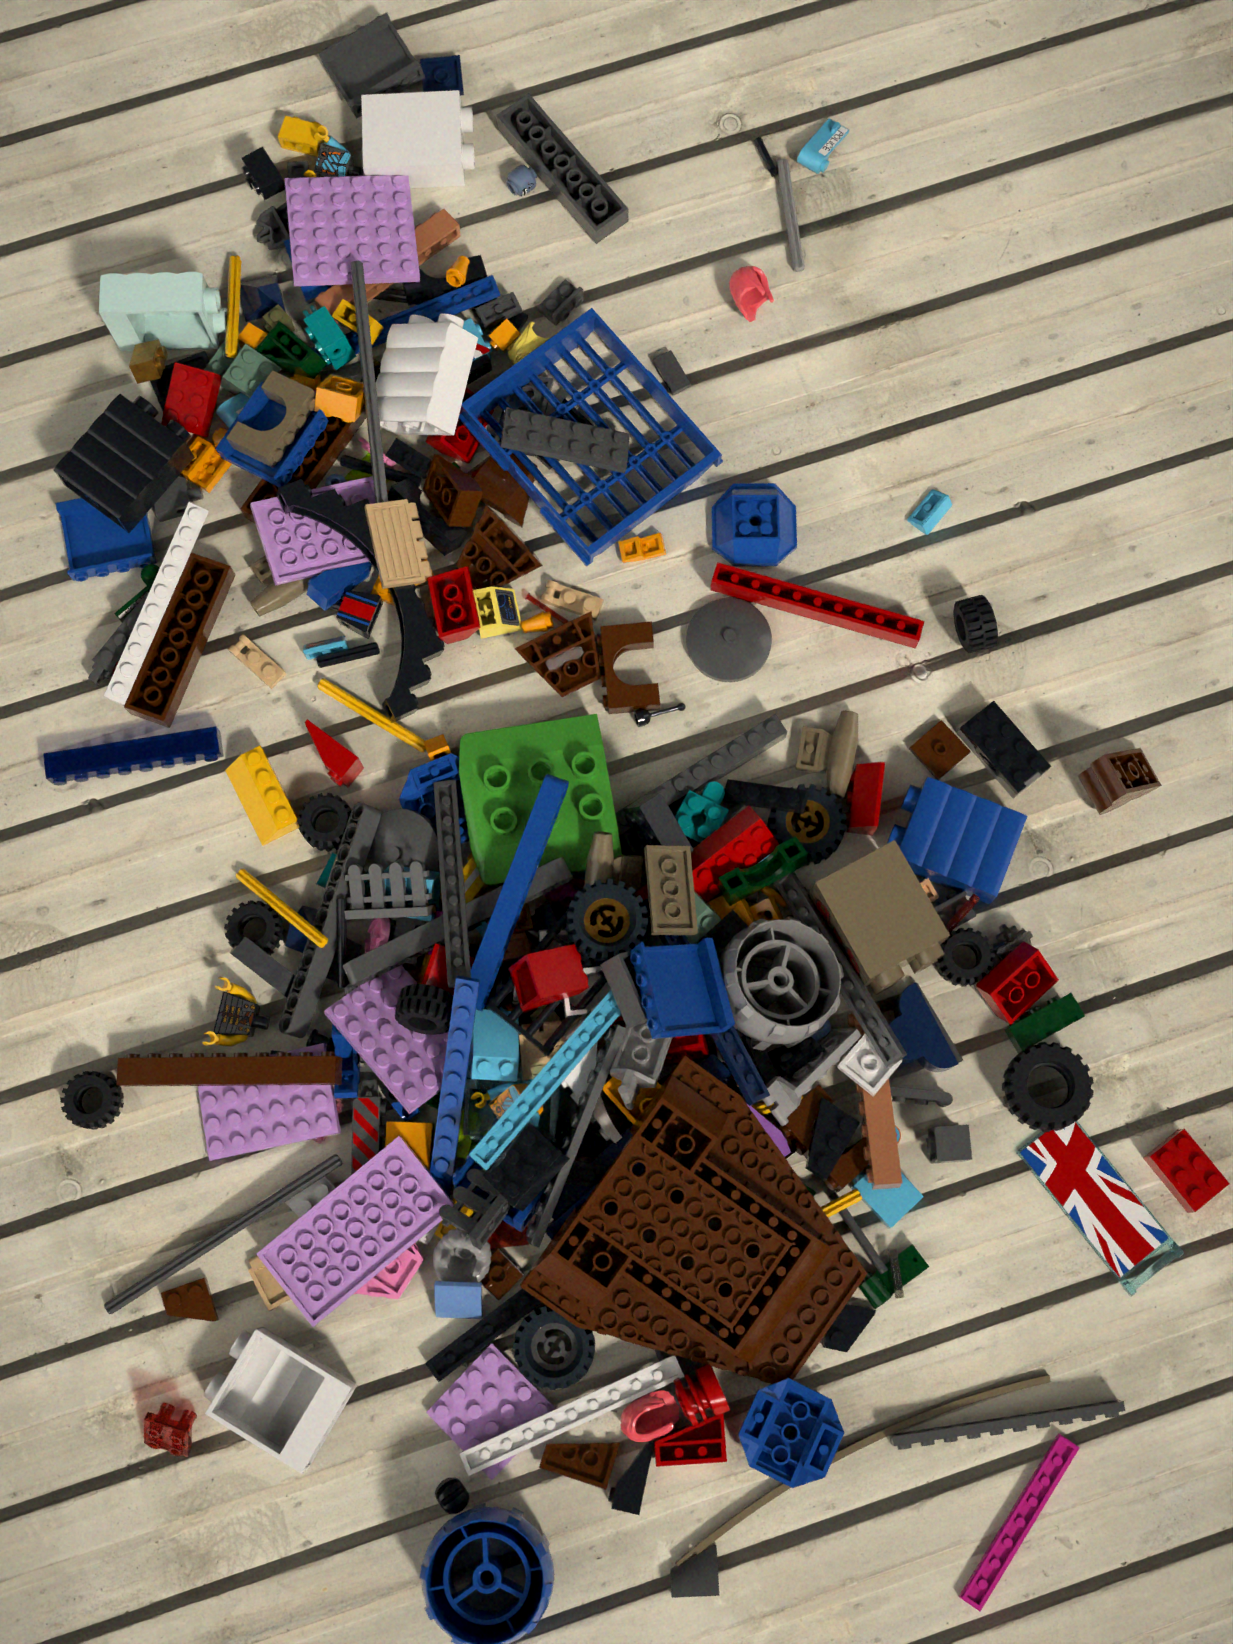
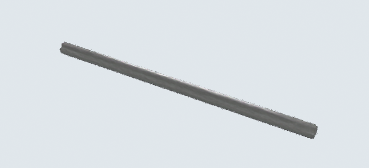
(369, 383)
(223, 1234)

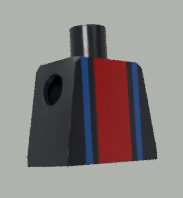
(358, 611)

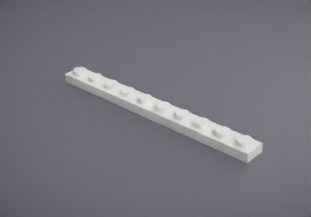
(156, 604)
(571, 1415)

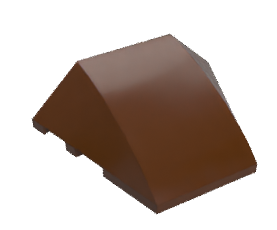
(501, 489)
(496, 553)
(565, 655)

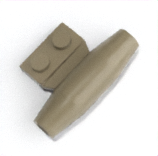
(274, 596)
(830, 752)
(604, 866)

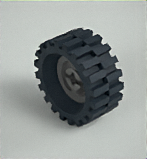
(541, 1372)

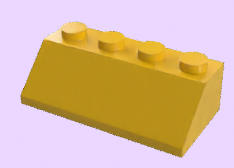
(262, 795)

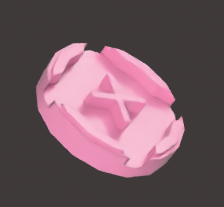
(379, 934)

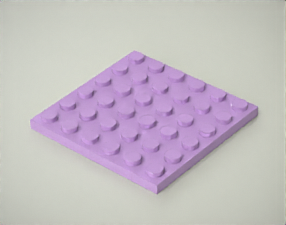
(351, 221)

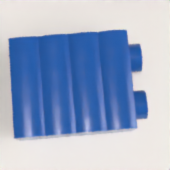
(958, 838)

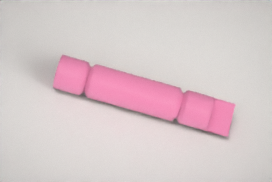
(365, 445)

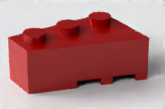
(693, 1444)

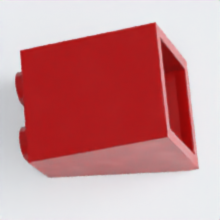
(548, 976)

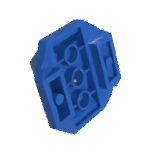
(748, 544)
(419, 789)
(816, 1439)

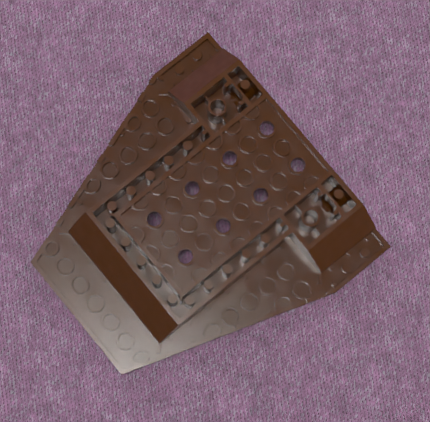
(718, 1154)

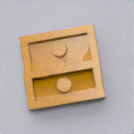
(207, 465)

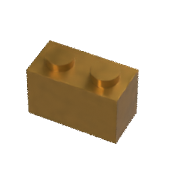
(148, 361)

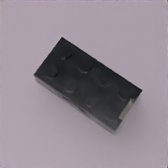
(1003, 749)

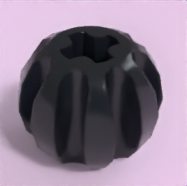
(452, 1495)

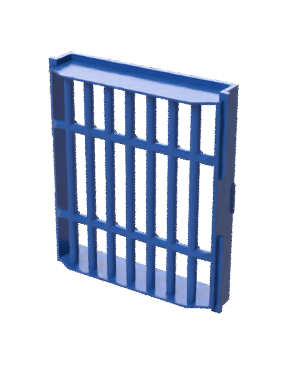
(543, 359)

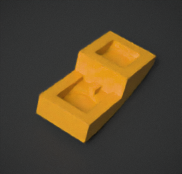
(642, 548)

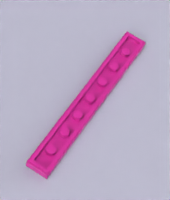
(1019, 1522)

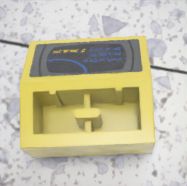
(497, 611)

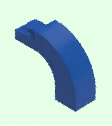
(350, 1066)

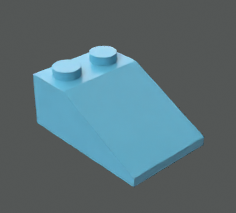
(493, 1048)

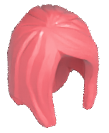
(749, 290)
(650, 1416)

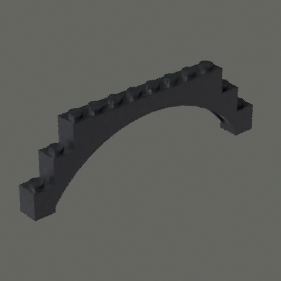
(417, 630)

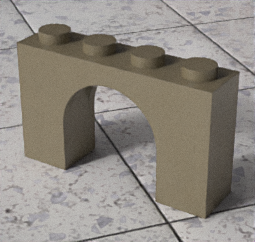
(271, 444)

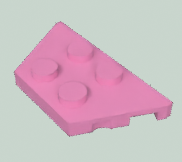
(395, 1277)

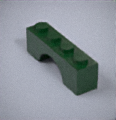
(782, 861)

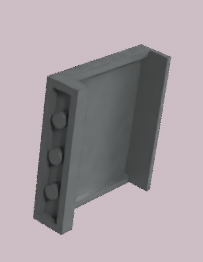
(371, 63)

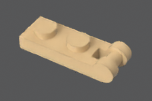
(572, 600)
(257, 662)

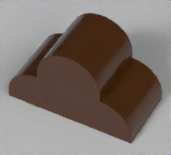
(1118, 779)

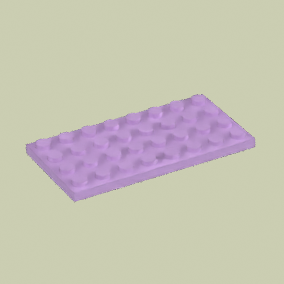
(355, 1231)

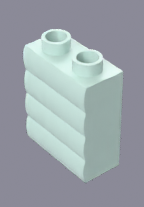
(162, 307)

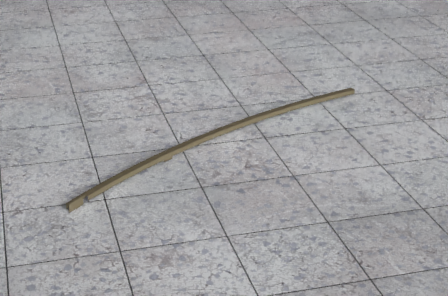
(863, 1443)

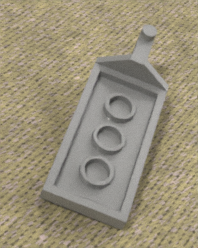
(638, 1062)
(787, 1091)

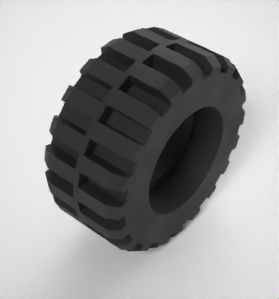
(1068, 1066)

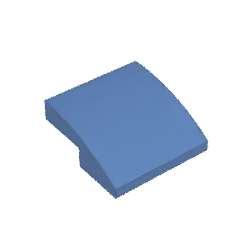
(458, 1300)

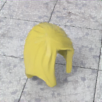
(525, 344)

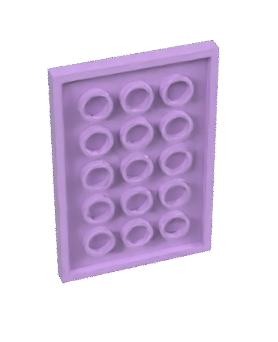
(301, 546)
(402, 1059)
(266, 1116)

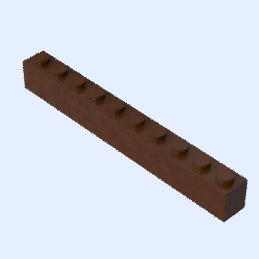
(229, 1070)

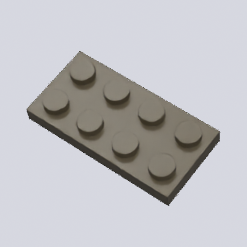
(670, 890)

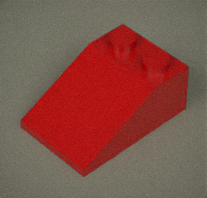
(340, 762)

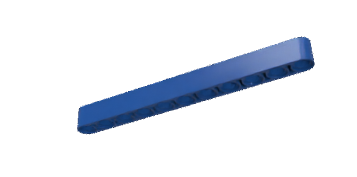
(517, 885)

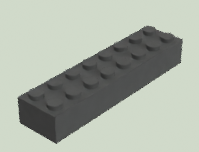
(562, 168)

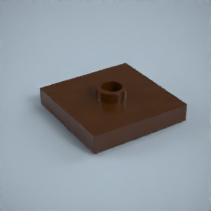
(939, 750)

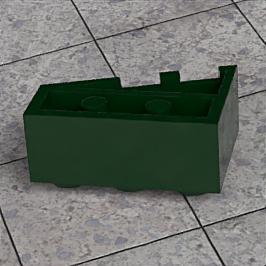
(290, 352)
(1044, 1021)

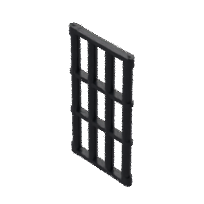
(548, 1047)

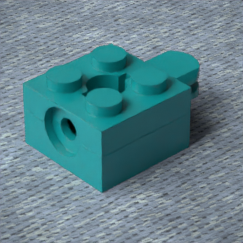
(328, 337)
(702, 813)

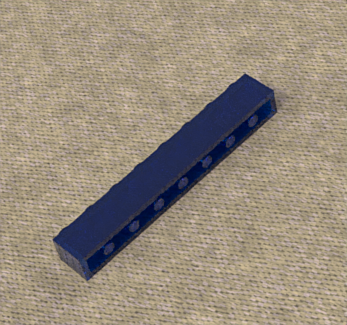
(133, 755)

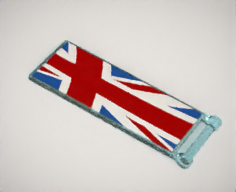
(1099, 1203)

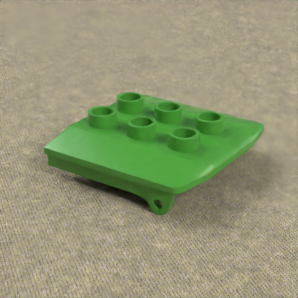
(502, 779)

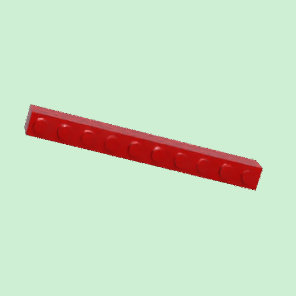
(817, 605)

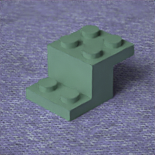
(243, 372)

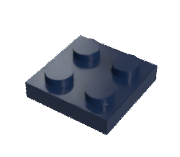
(442, 74)

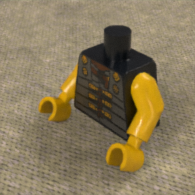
(236, 1016)

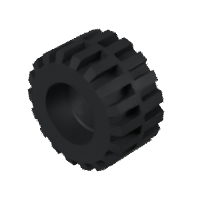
(975, 623)
(311, 813)
(252, 911)
(982, 952)
(424, 1009)
(76, 1091)

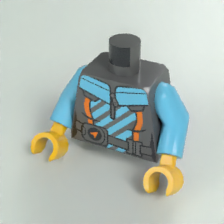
(333, 158)

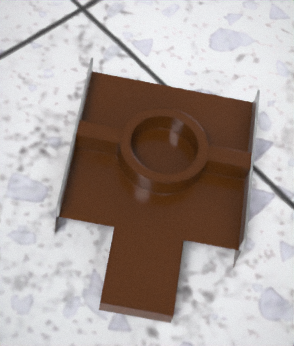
(501, 1275)

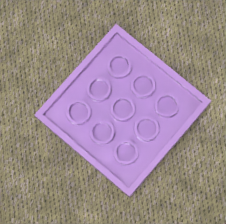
(488, 1402)

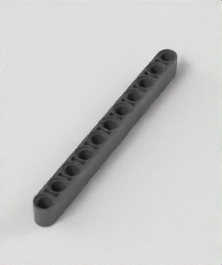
(424, 937)
(316, 960)

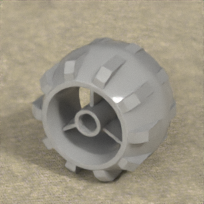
(796, 954)

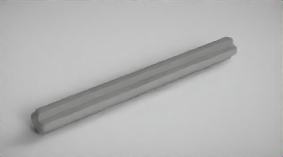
(790, 215)

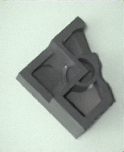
(696, 1576)

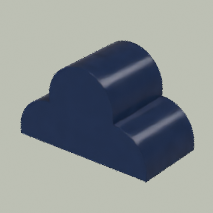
(920, 1033)

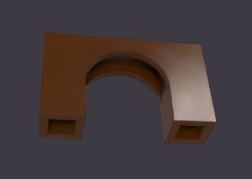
(614, 642)
(799, 1132)

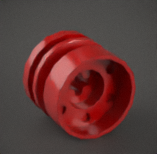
(701, 1395)

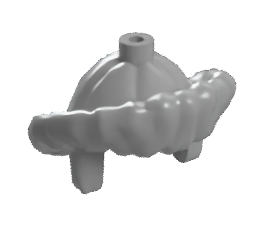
(459, 1260)

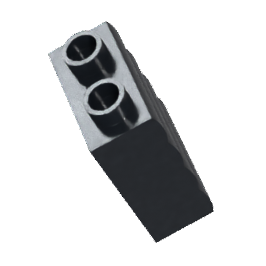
(126, 461)

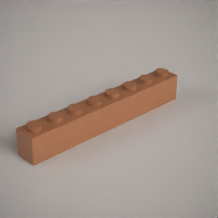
(431, 238)
(878, 1131)

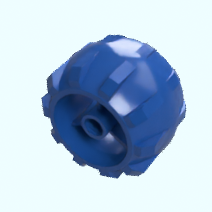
(446, 1606)

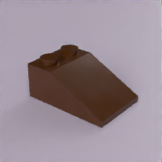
(452, 492)

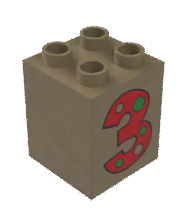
(881, 917)

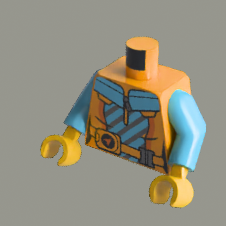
(502, 1098)

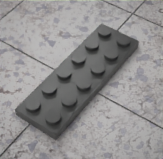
(565, 440)

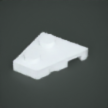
(310, 1196)

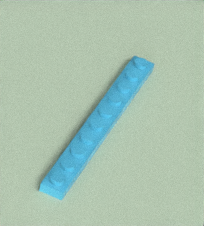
(546, 1082)

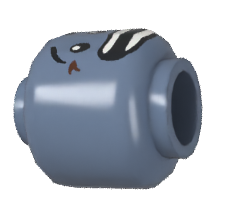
(521, 180)

